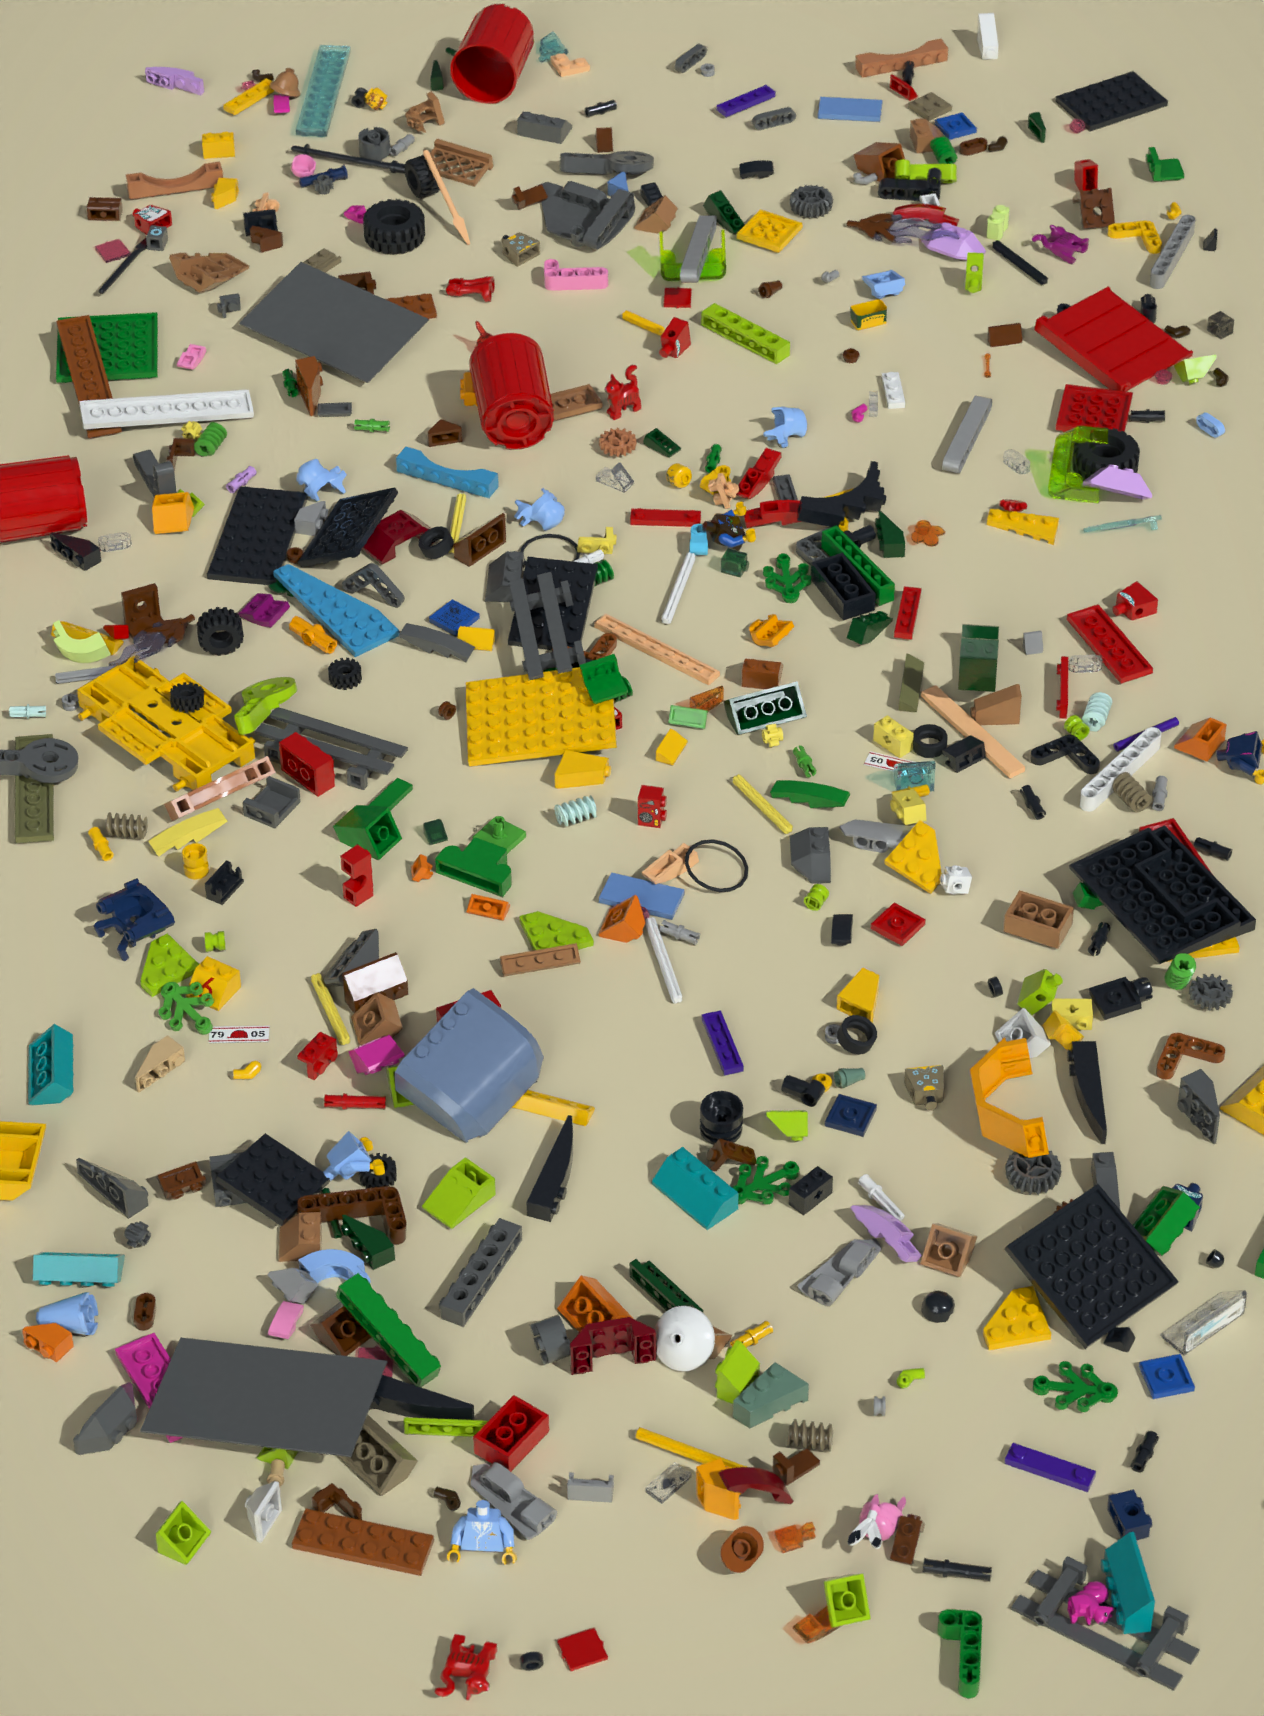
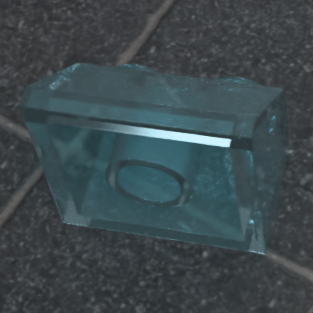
(914, 774)

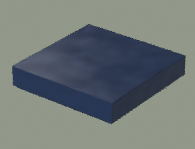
(850, 1115)

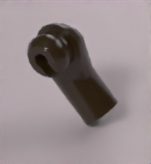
(256, 76)
(999, 145)
(1178, 332)
(1222, 378)
(451, 1497)

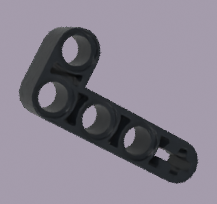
(890, 187)

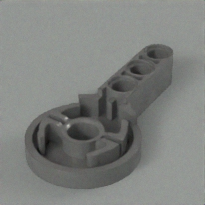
(620, 161)
(36, 754)

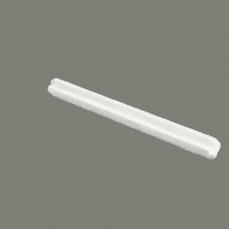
(678, 588)
(663, 960)

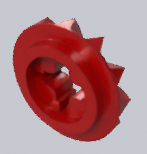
(1013, 505)

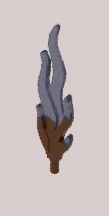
(895, 230)
(155, 639)

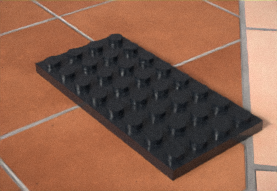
(256, 535)

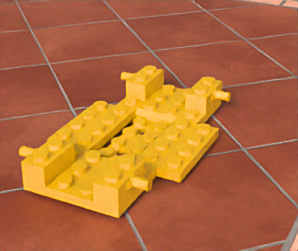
(196, 745)

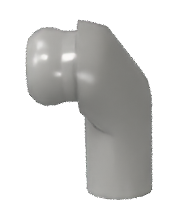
(858, 179)
(828, 277)

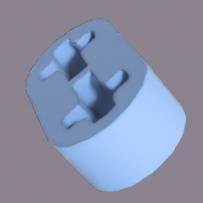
(1210, 425)

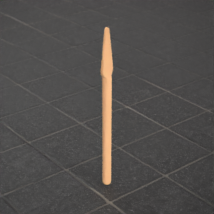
(458, 221)

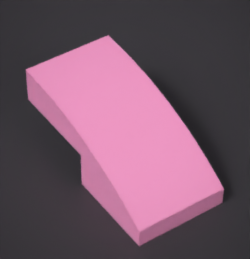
(192, 357)
(285, 1320)

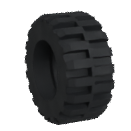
(394, 226)
(1092, 456)

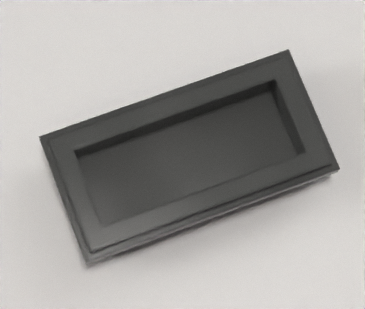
(334, 409)

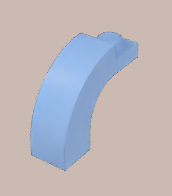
(332, 1263)

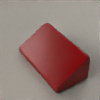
(902, 88)

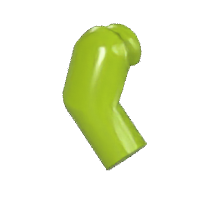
(908, 1375)

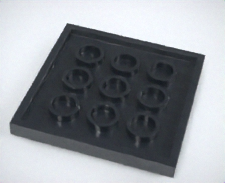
(272, 1178)

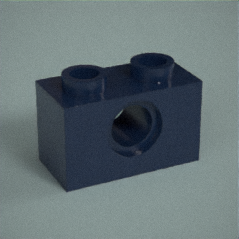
(1129, 1514)

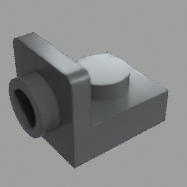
(228, 303)

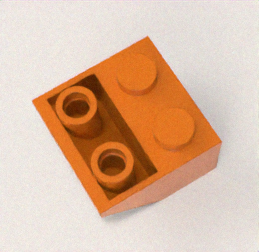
(1202, 738)

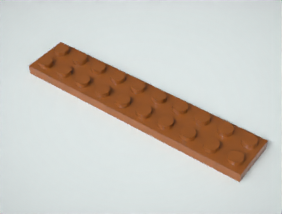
(85, 365)

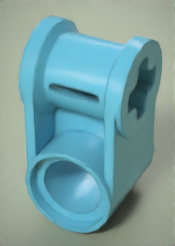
(698, 540)

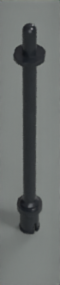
(394, 166)

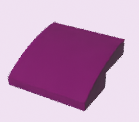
(264, 610)

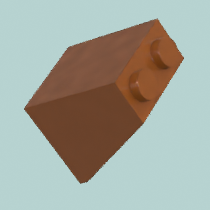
(879, 159)

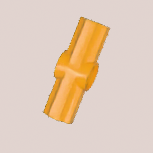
(313, 634)

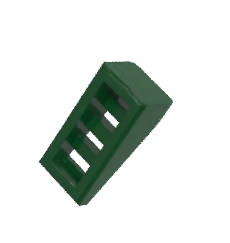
(436, 77)
(1037, 126)
(656, 437)

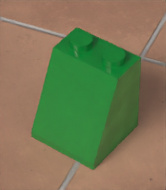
(370, 828)

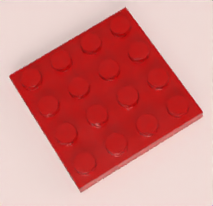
(1093, 408)

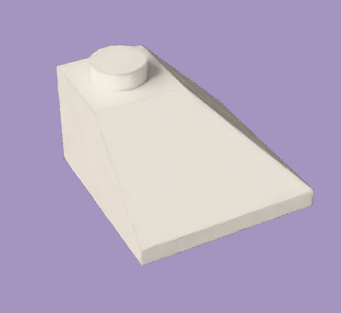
(1025, 1026)
(263, 1509)

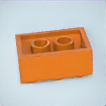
(590, 1303)

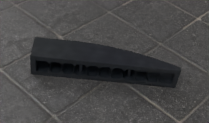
(1087, 1084)
(553, 1179)
(416, 1402)

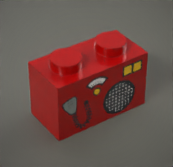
(651, 806)

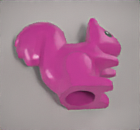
(1086, 1604)

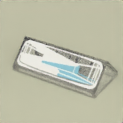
(1206, 1321)

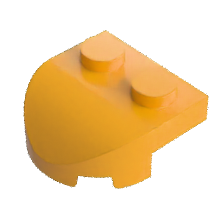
(769, 631)

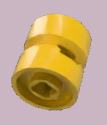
(195, 861)

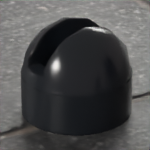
(1215, 1259)

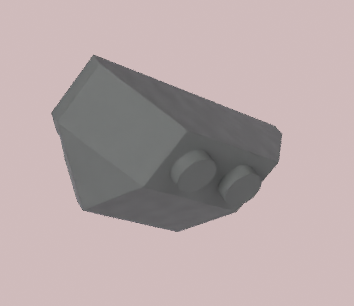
(812, 854)
(360, 952)
(108, 1422)

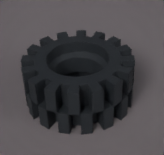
(339, 679)
(187, 697)
(388, 1178)

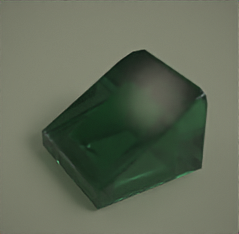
(435, 831)

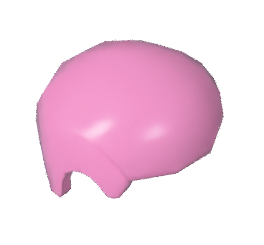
(303, 165)

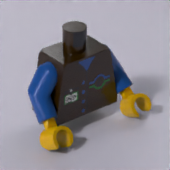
(728, 530)

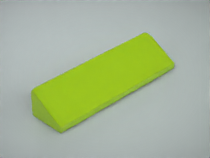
(442, 1427)

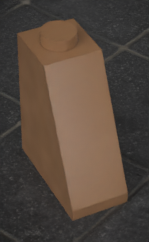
(998, 707)

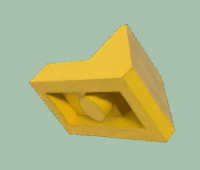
(1061, 1030)

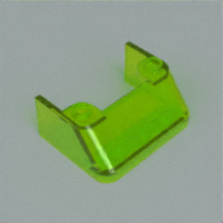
(712, 270)
(1064, 483)

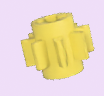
(191, 430)
(772, 735)

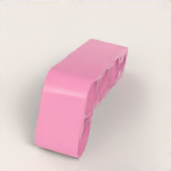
(574, 278)

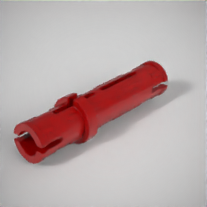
(354, 1101)

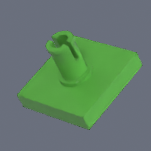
(501, 833)

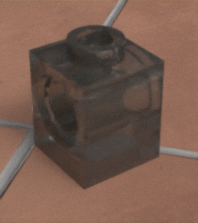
(1220, 325)

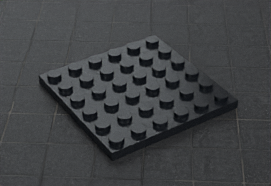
(1091, 1266)

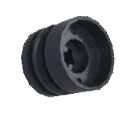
(721, 1117)

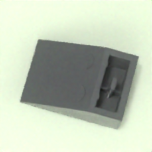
(1199, 1103)

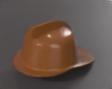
(742, 1549)

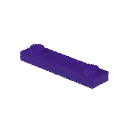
(746, 100)
(722, 1043)
(1050, 1467)

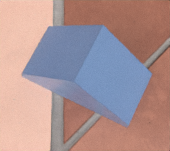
(616, 183)

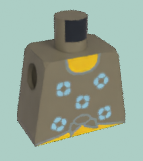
(520, 248)
(925, 1085)

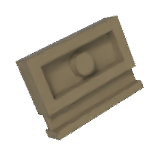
(323, 260)

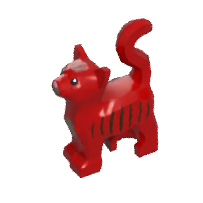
(622, 394)
(464, 1663)

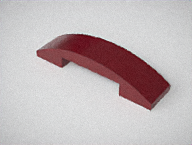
(742, 1478)

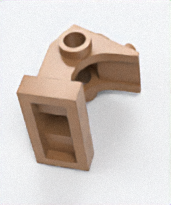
(432, 111)

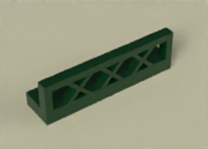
(656, 1289)

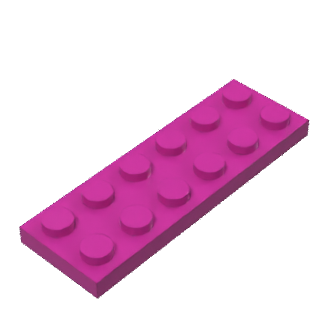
(146, 1366)

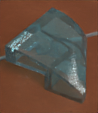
(551, 46)

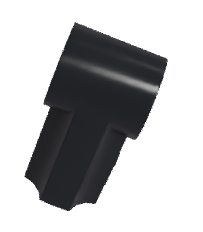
(1149, 307)
(862, 535)
(808, 1092)

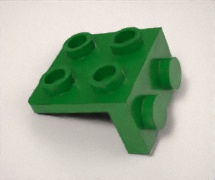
(1163, 169)
(603, 679)

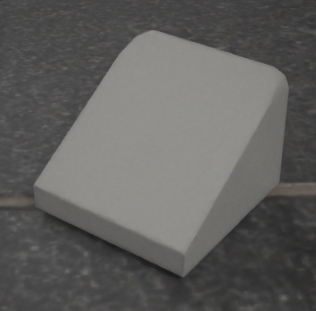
(1033, 642)

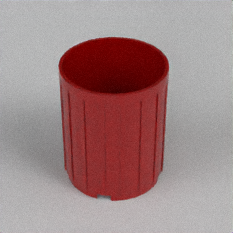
(492, 54)
(511, 390)
(41, 498)

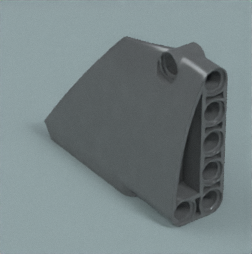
(586, 213)

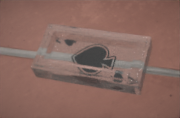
(668, 1482)

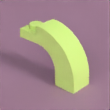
(81, 650)

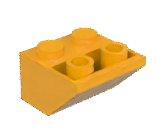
(172, 512)
(713, 1493)

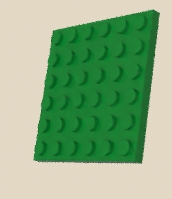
(125, 344)

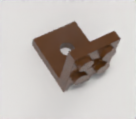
(1095, 199)
(144, 616)

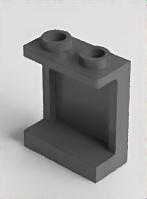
(273, 803)
(223, 1196)

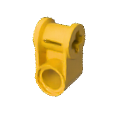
(713, 475)

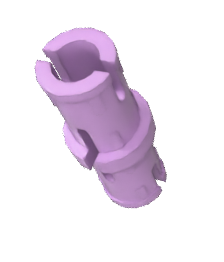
(235, 483)

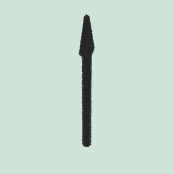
(138, 248)

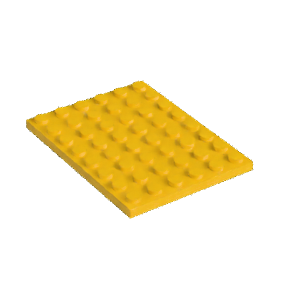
(535, 718)

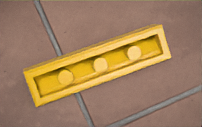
(79, 633)
(554, 1107)

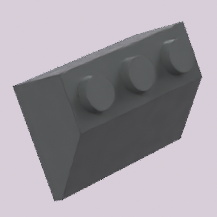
(543, 127)
(501, 571)

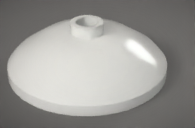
(696, 1338)

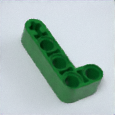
(966, 1628)

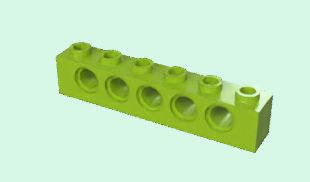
(745, 333)

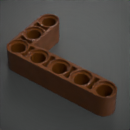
(361, 1203)

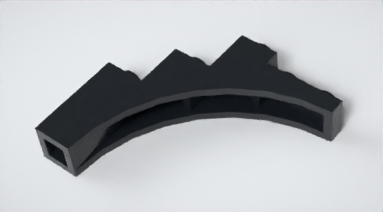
(833, 510)

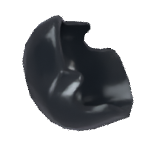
(938, 1306)

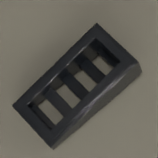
(650, 193)

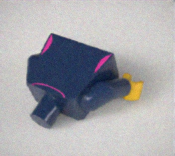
(1244, 754)

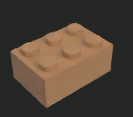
(1038, 919)

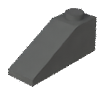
(1105, 1174)

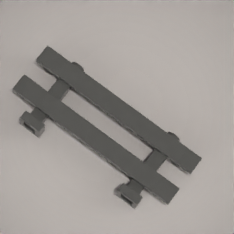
(549, 597)
(365, 764)
(1159, 1640)

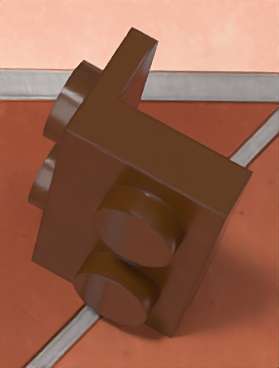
(181, 1180)

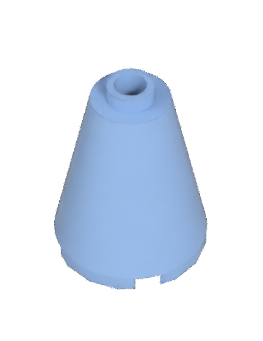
(73, 1314)

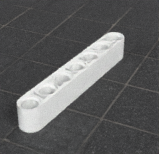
(1127, 761)

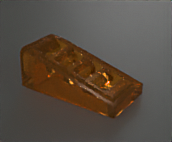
(703, 700)

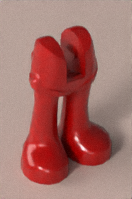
(483, 286)

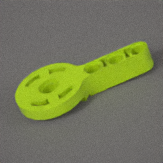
(261, 699)

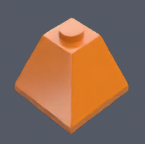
(624, 921)

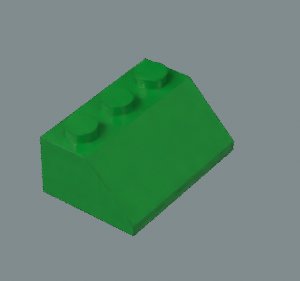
(1165, 1218)

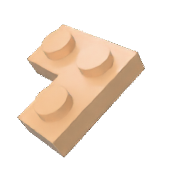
(566, 67)

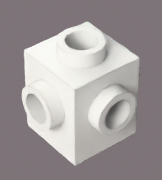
(956, 879)

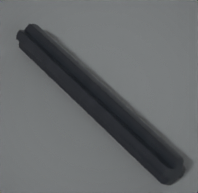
(1019, 262)

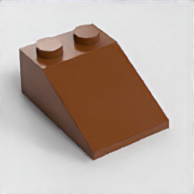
(309, 381)

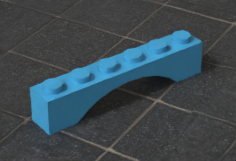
(478, 482)

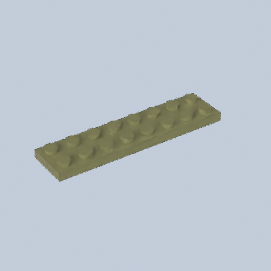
(33, 803)

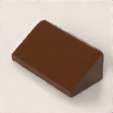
(1004, 335)

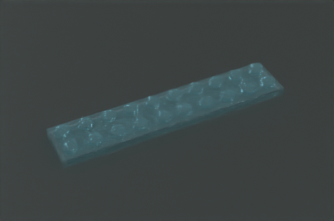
(323, 91)

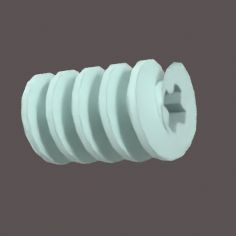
(1097, 711)
(575, 809)

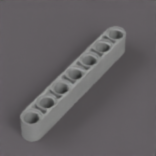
(1172, 251)
(967, 434)

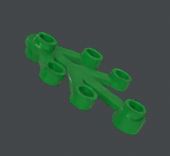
(789, 593)
(790, 1171)
(1101, 1391)

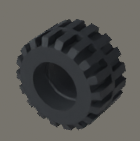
(420, 177)
(218, 620)

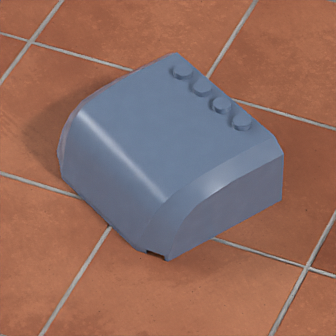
(470, 1067)

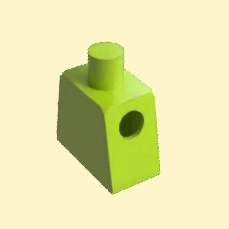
(974, 279)
(1038, 990)

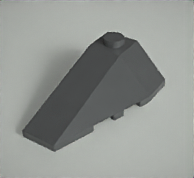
(117, 1189)

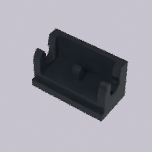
(263, 219)
(964, 753)
(223, 883)

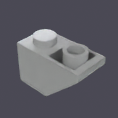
(310, 518)
(294, 1283)

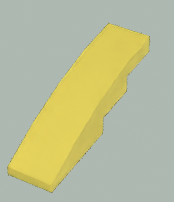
(187, 830)

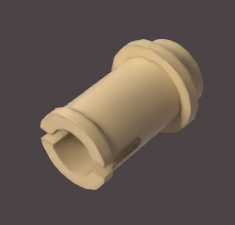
(276, 1472)

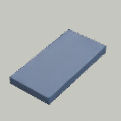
(850, 109)
(657, 898)

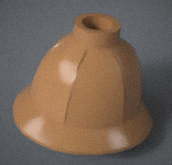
(286, 83)

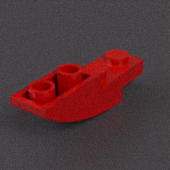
(933, 213)
(759, 476)
(773, 511)

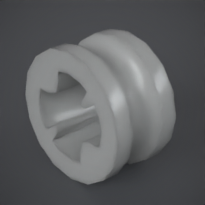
(707, 70)
(73, 699)
(829, 1037)
(879, 1405)

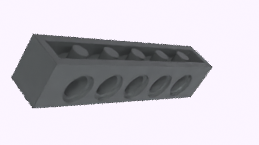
(480, 1272)

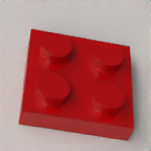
(898, 924)

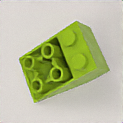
(460, 1193)

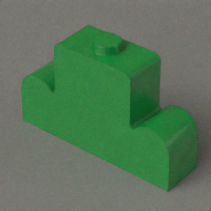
(479, 866)

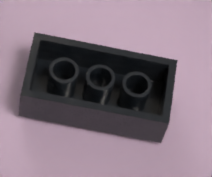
(843, 586)

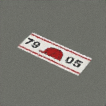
(883, 761)
(238, 1034)

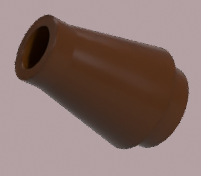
(768, 289)

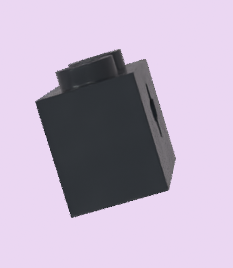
(810, 1190)

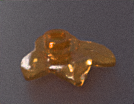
(926, 533)

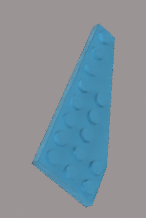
(345, 617)

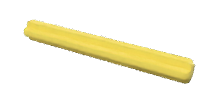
(457, 518)
(762, 804)
(330, 1009)

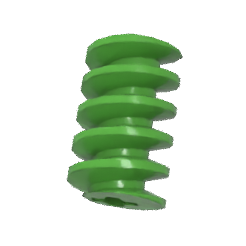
(210, 439)
(1180, 971)

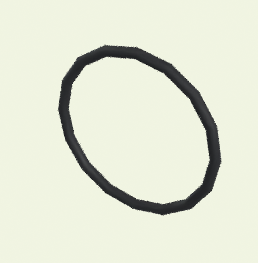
(552, 536)
(710, 887)

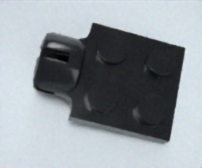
(1120, 996)

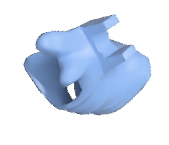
(787, 423)
(315, 477)
(544, 510)

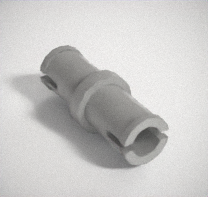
(402, 144)
(1159, 793)
(679, 932)

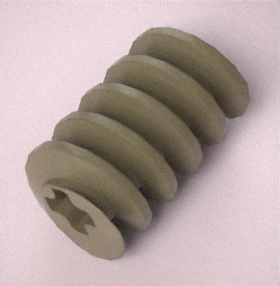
(1131, 792)
(126, 826)
(810, 1435)

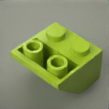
(736, 1372)

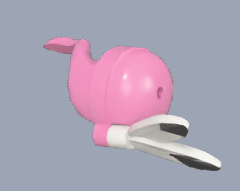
(877, 1522)

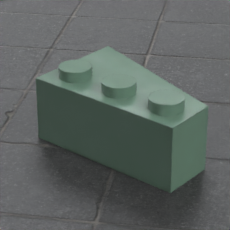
(769, 1394)

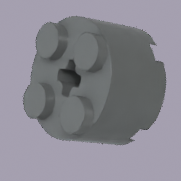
(374, 143)
(551, 1339)

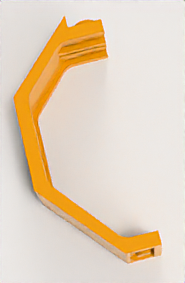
(1001, 1063)

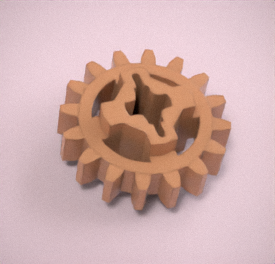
(617, 442)

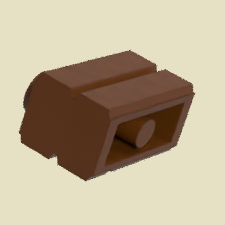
(104, 209)

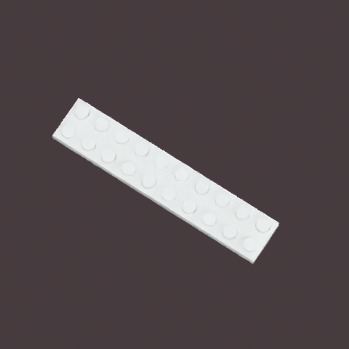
(166, 409)

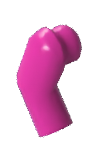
(857, 413)

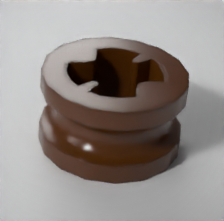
(294, 555)
(447, 710)

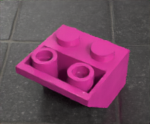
(374, 1054)

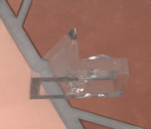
(615, 478)

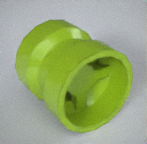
(1076, 727)
(816, 897)
(215, 941)

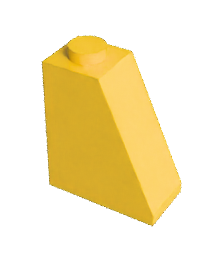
(581, 770)
(860, 995)

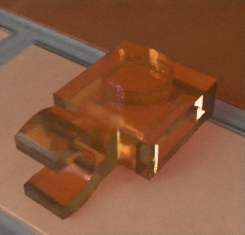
(792, 1538)

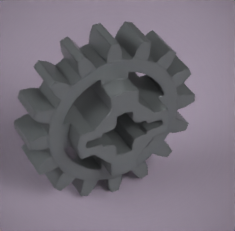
(1211, 992)

